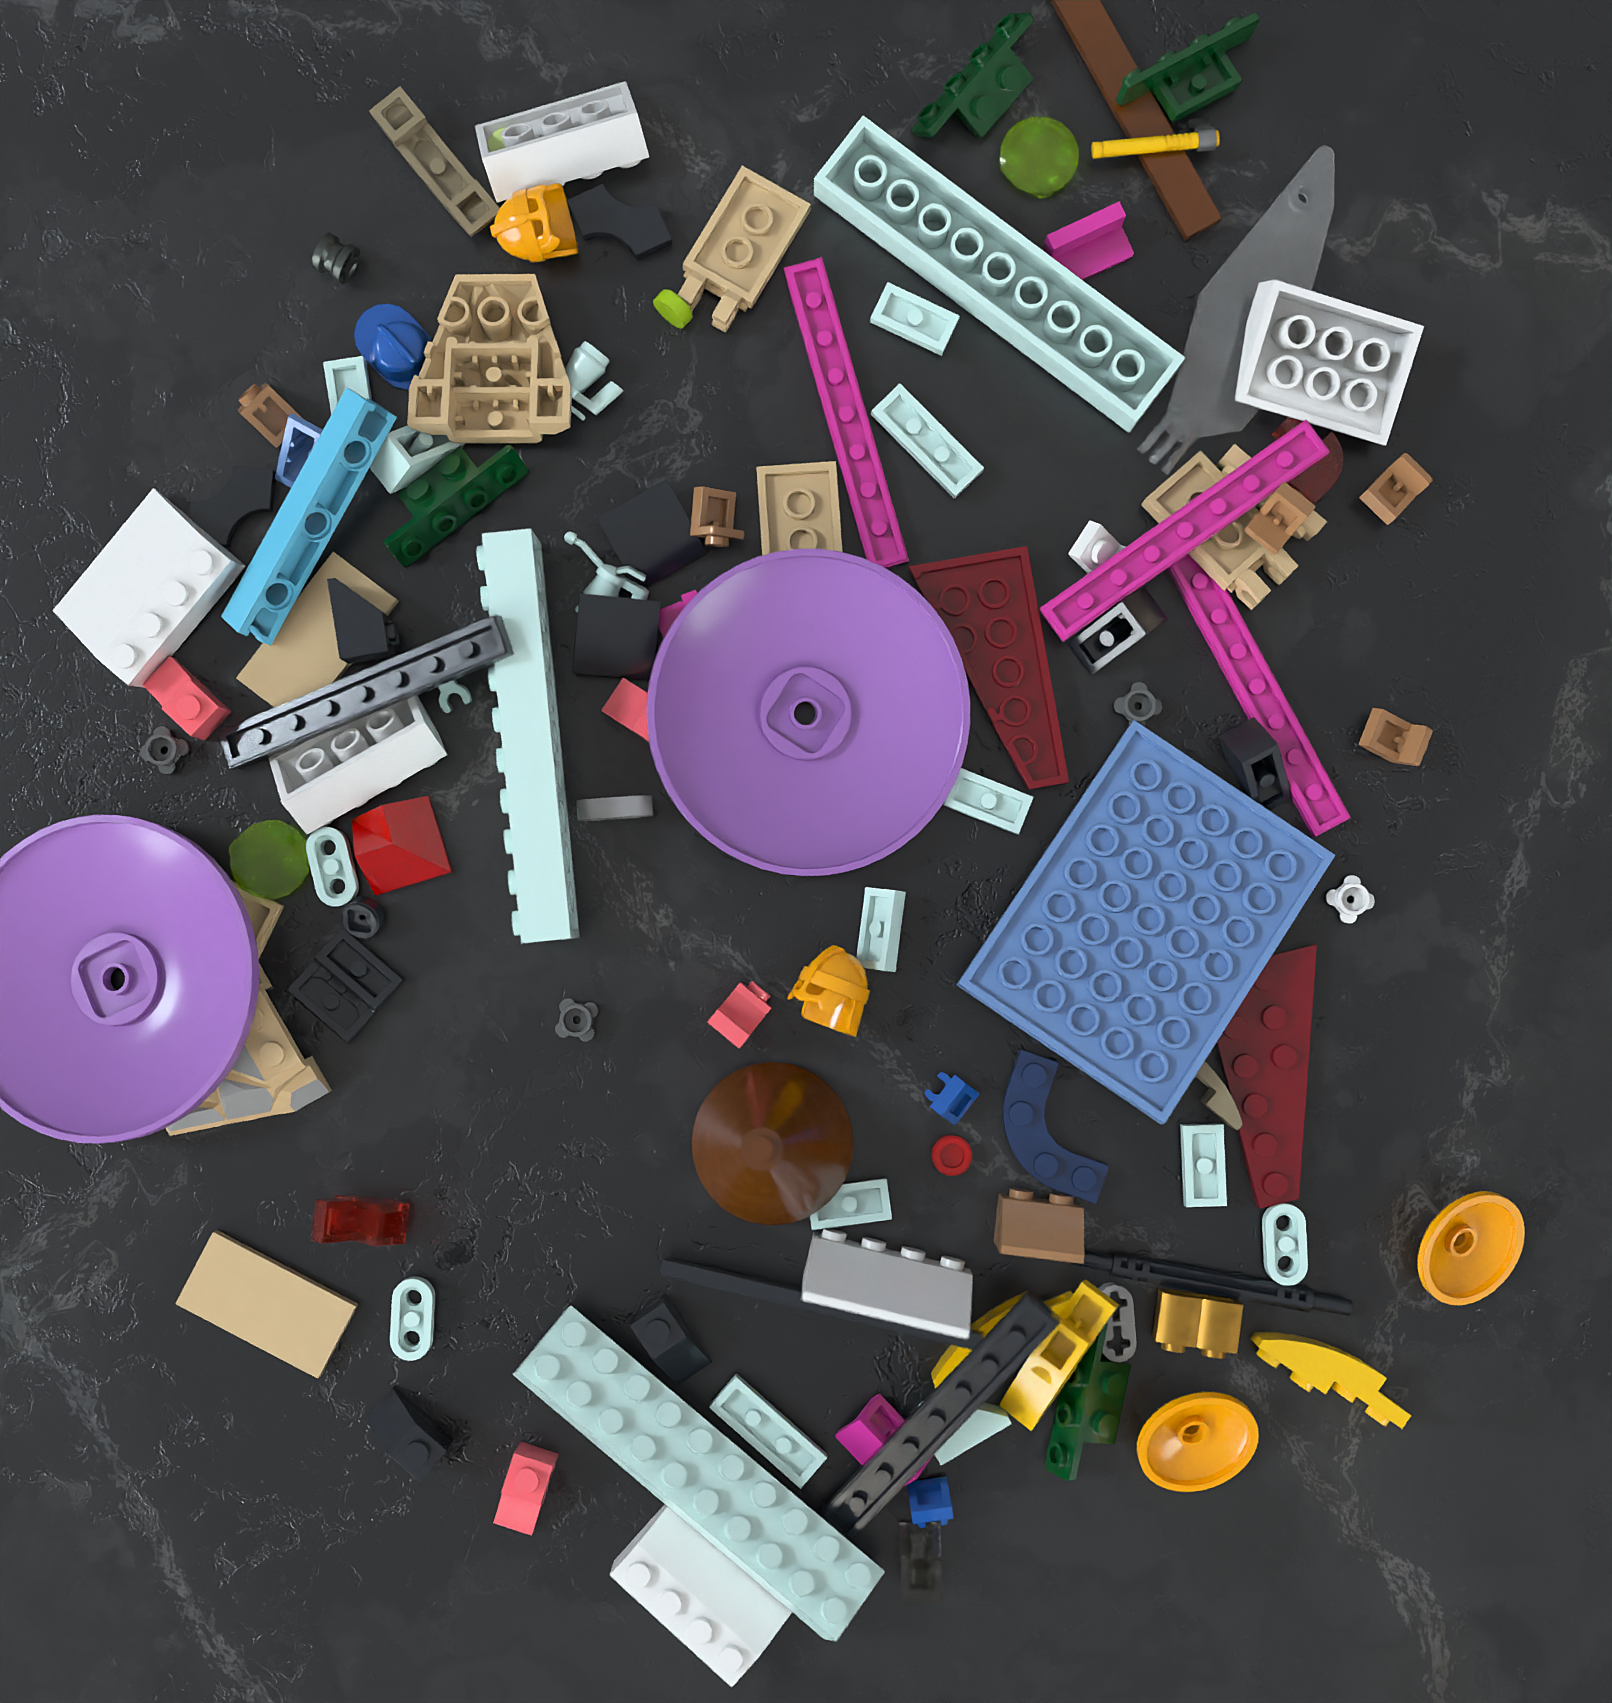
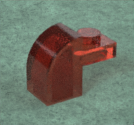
(1322, 475)
(360, 1219)

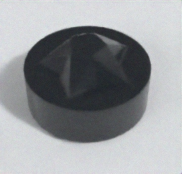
(362, 917)

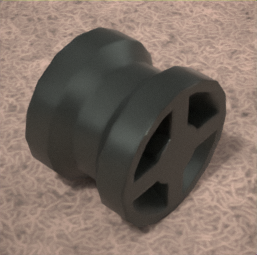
(335, 258)

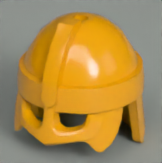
(536, 224)
(833, 990)

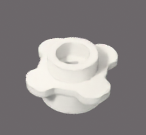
(1361, 902)

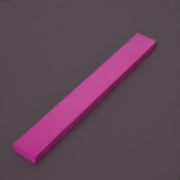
(845, 414)
(1184, 530)
(1259, 693)

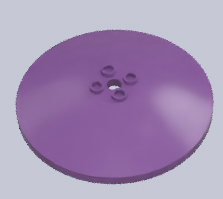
(883, 699)
(163, 911)

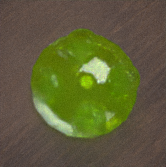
(1039, 155)
(269, 859)

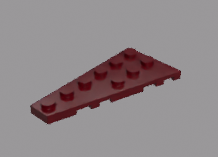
(999, 635)
(1267, 1072)

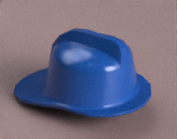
(392, 343)

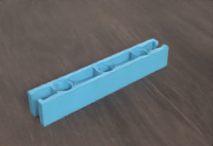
(322, 491)

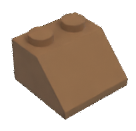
(1040, 1226)

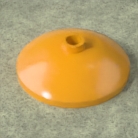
(1471, 1248)
(1197, 1441)

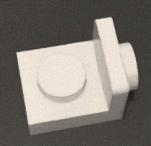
(1094, 547)

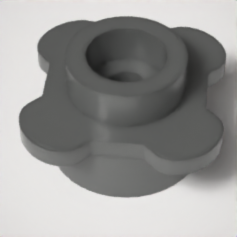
(1139, 694)
(152, 750)
(566, 1025)

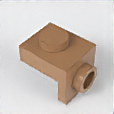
(1396, 488)
(714, 516)
(1279, 518)
(1395, 738)

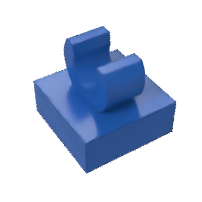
(953, 1099)
(930, 1501)

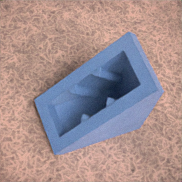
(296, 447)

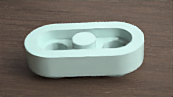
(329, 868)
(1285, 1242)
(412, 1317)

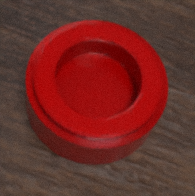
(951, 1155)

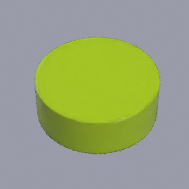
(673, 308)

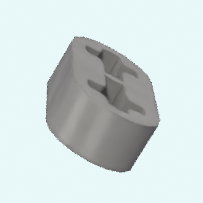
(614, 808)
(1125, 1322)

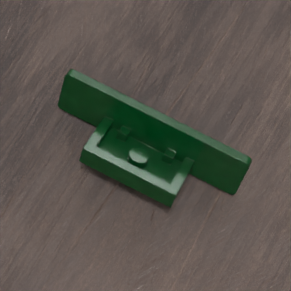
(1194, 75)
(984, 86)
(449, 497)
(1087, 1409)

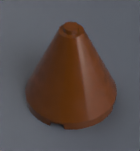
(772, 1143)

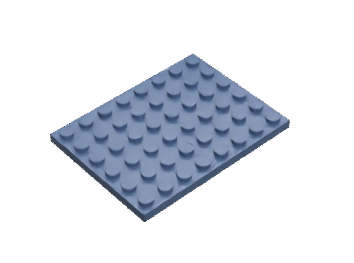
(1146, 921)

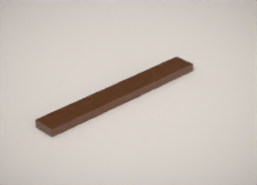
(1109, 64)

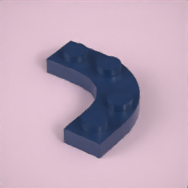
(1030, 1140)

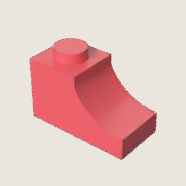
(186, 699)
(628, 708)
(741, 1012)
(525, 1488)

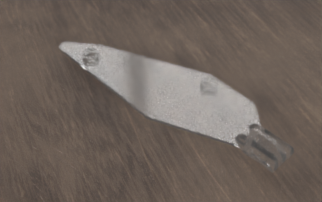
(1279, 247)

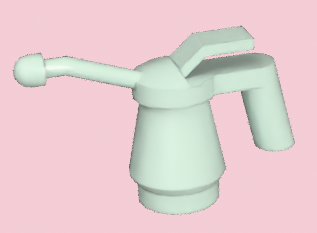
(583, 370)
(609, 577)

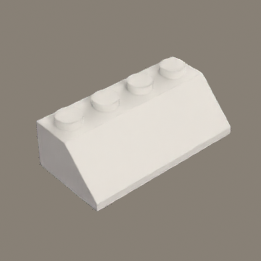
(564, 141)
(355, 762)

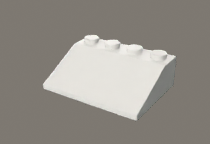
(1325, 361)
(147, 590)
(888, 1283)
(699, 1594)

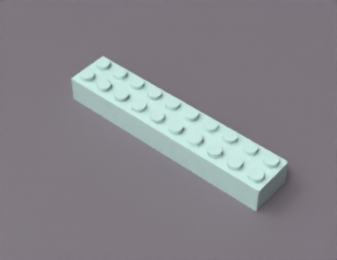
(996, 274)
(529, 740)
(699, 1474)

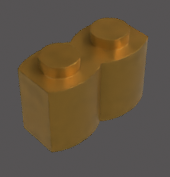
(1197, 1321)

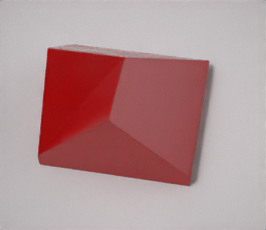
(399, 845)

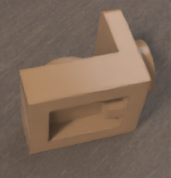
(266, 412)

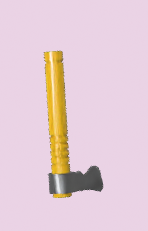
(1202, 139)

